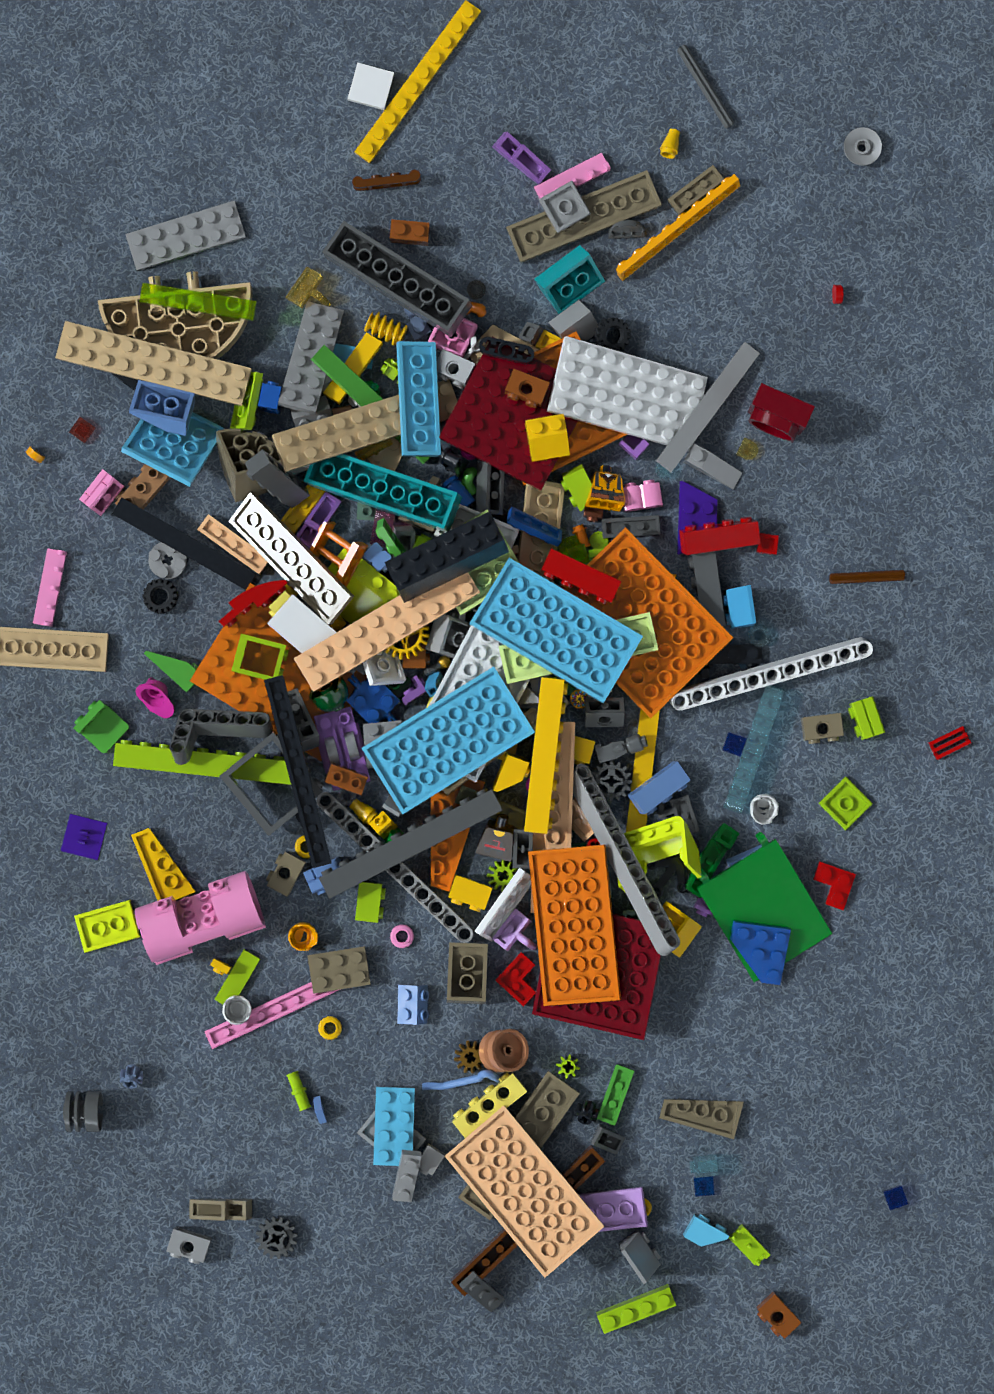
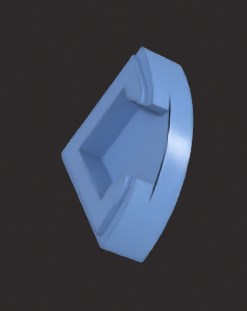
(319, 1110)

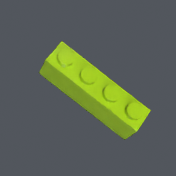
(636, 1308)

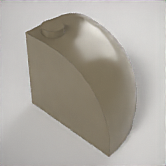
(234, 450)

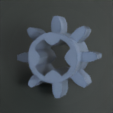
(131, 1076)

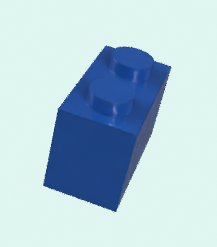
(270, 397)

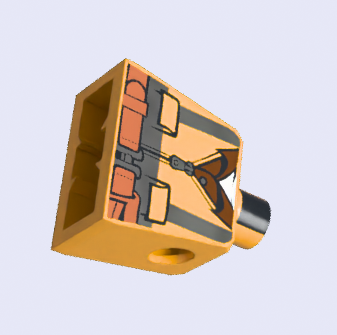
(606, 490)

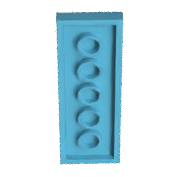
(418, 399)

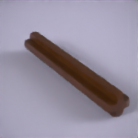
(872, 576)

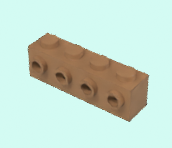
(144, 487)

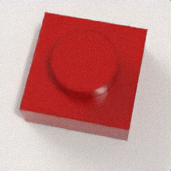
(768, 544)

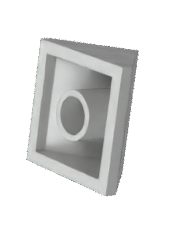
(574, 319)

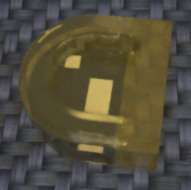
(748, 449)

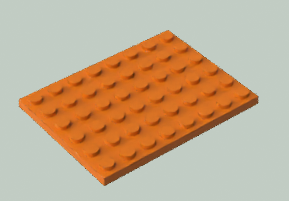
(682, 626)
(248, 692)

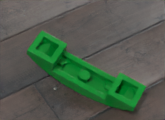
(712, 855)

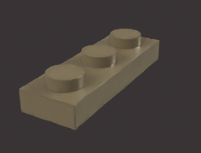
(695, 190)

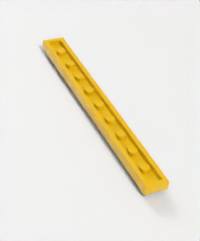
(417, 81)

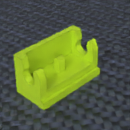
(749, 1245)

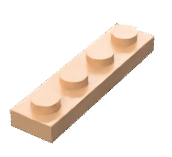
(233, 544)

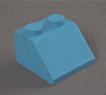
(739, 607)

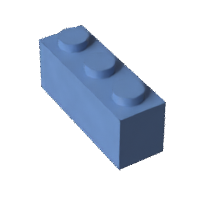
(659, 788)

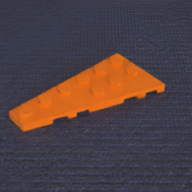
(447, 854)

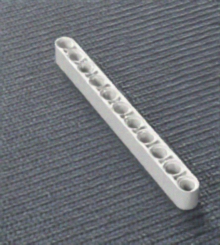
(779, 675)

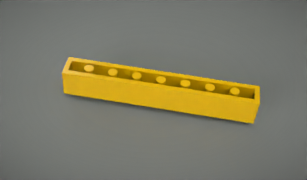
(544, 755)

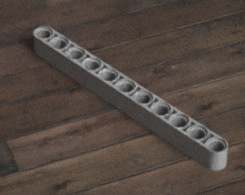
(624, 861)
(404, 870)

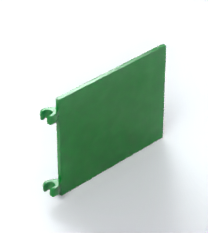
(765, 892)

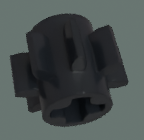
(586, 1112)

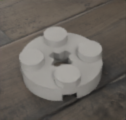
(162, 570)

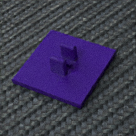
(83, 837)

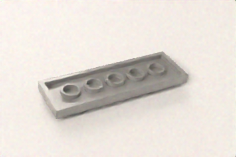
(185, 235)
(304, 378)

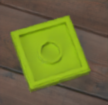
(845, 803)

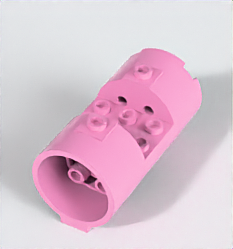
(174, 926)

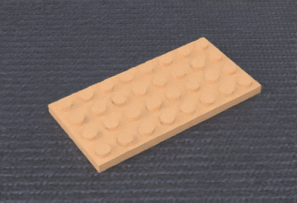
(524, 1191)

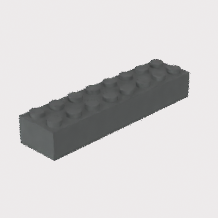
(397, 278)

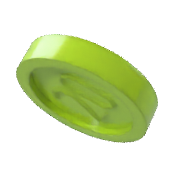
(597, 541)

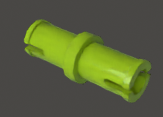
(298, 1091)

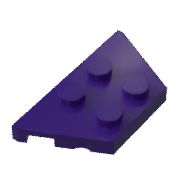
(694, 508)

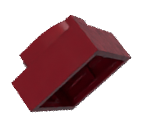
(779, 413)

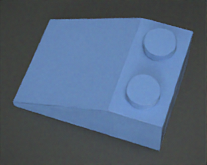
(163, 406)

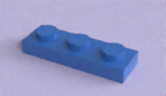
(534, 526)

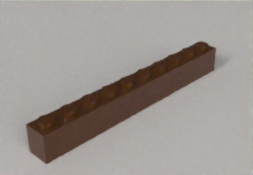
(503, 1243)

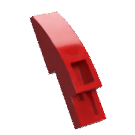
(259, 595)

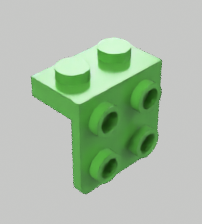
(101, 726)

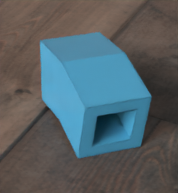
(433, 683)

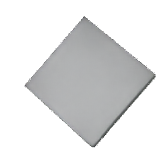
(564, 206)

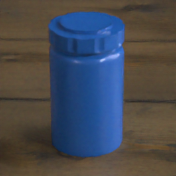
(456, 486)

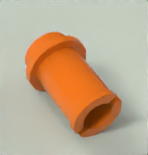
(581, 534)

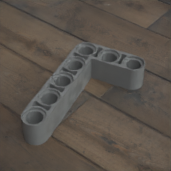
(215, 723)

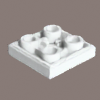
(370, 86)

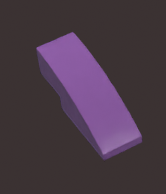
(521, 157)
(321, 513)

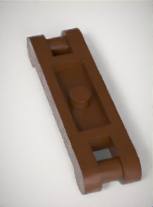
(380, 182)

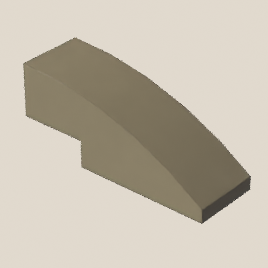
(220, 1209)

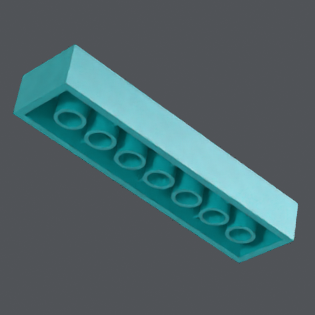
(385, 490)

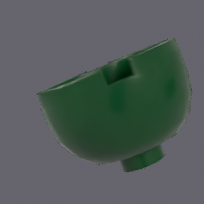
(331, 696)

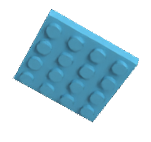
(173, 453)

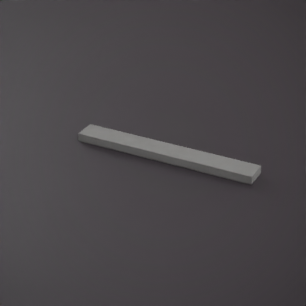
(707, 407)

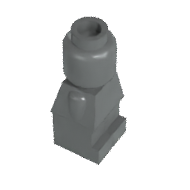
(617, 749)

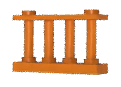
(354, 552)

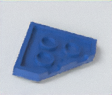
(762, 948)

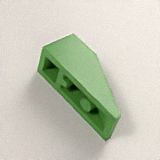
(177, 670)

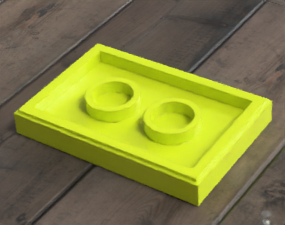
(107, 926)

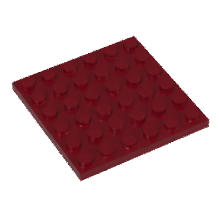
(494, 426)
(638, 974)

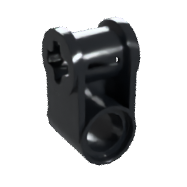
(453, 462)

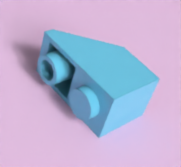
(703, 1233)

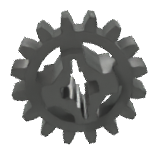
(611, 772)
(282, 1248)

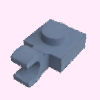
(417, 326)

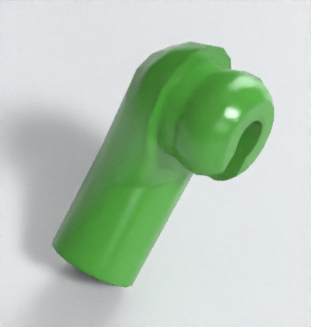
(467, 479)

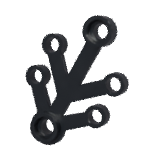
(674, 864)

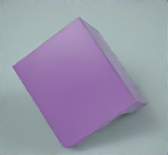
(634, 445)

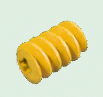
(385, 328)

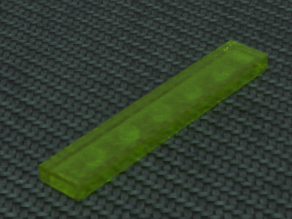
(198, 301)

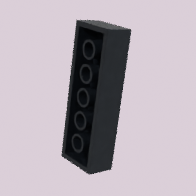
(446, 557)

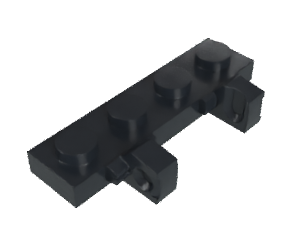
(738, 654)

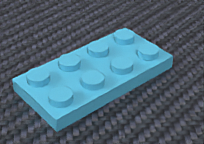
(393, 1124)

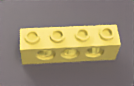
(507, 1080)

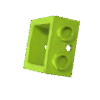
(241, 650)

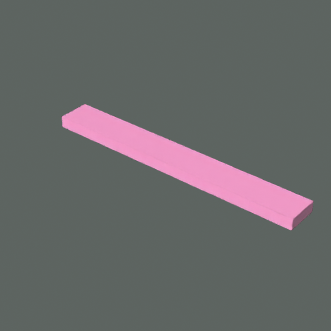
(265, 1014)

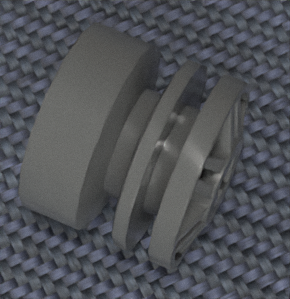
(80, 1111)

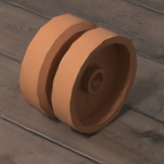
(503, 1050)

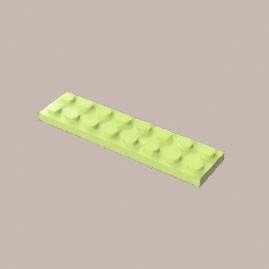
(519, 668)

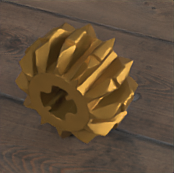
(463, 1059)

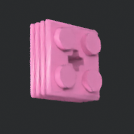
(458, 344)

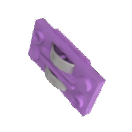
(341, 741)

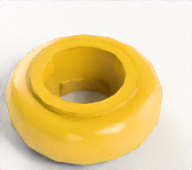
(300, 840)
(323, 1033)

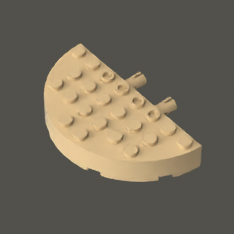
(177, 328)

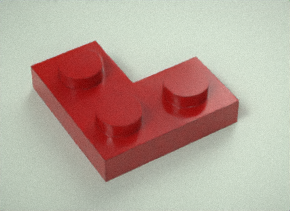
(840, 883)
(512, 979)

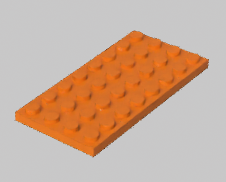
(574, 925)

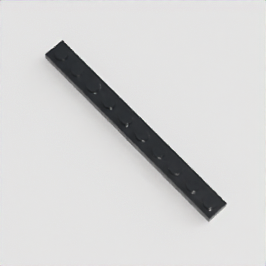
(298, 771)

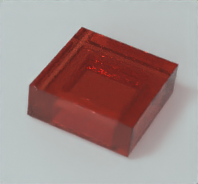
(82, 430)

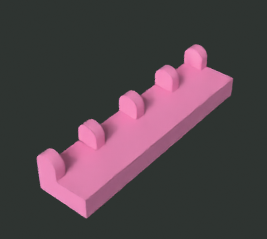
(578, 174)
(49, 587)

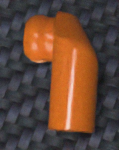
(478, 308)

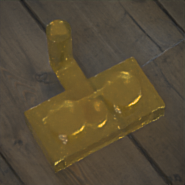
(305, 287)

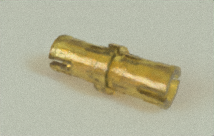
(370, 450)

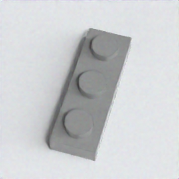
(406, 1175)

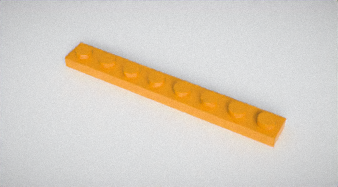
(682, 223)

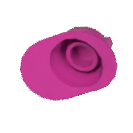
(155, 698)

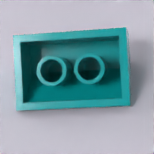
(569, 279)

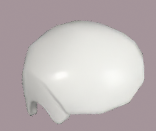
(766, 801)
(236, 1010)

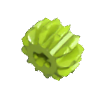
(501, 869)

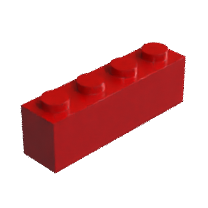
(719, 536)
(580, 576)

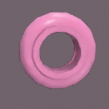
(408, 930)

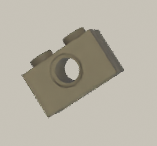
(833, 724)
(280, 884)

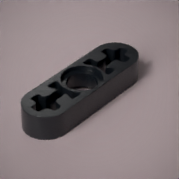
(491, 352)

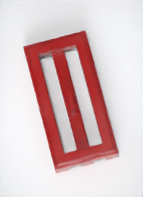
(964, 735)

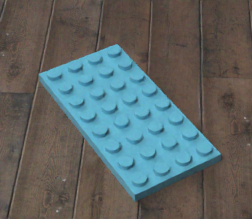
(556, 630)
(448, 740)

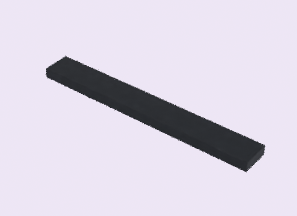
(183, 543)

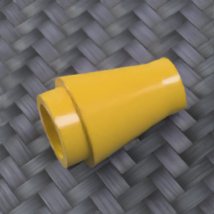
(670, 145)
(363, 811)

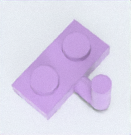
(512, 931)

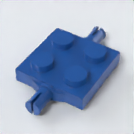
(372, 701)

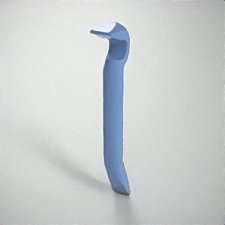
(462, 1081)

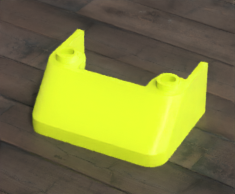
(662, 841)

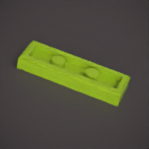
(238, 976)

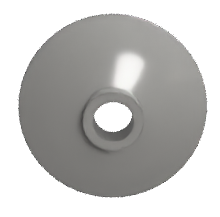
(864, 137)

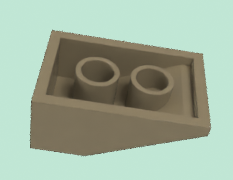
(467, 973)

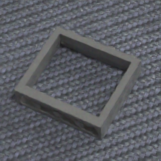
(245, 799)

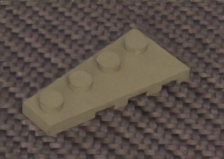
(709, 1116)

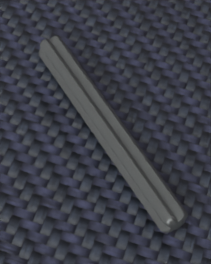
(705, 86)

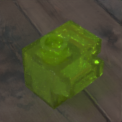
(573, 548)

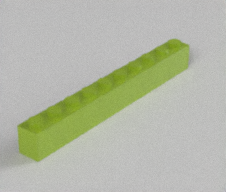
(201, 762)

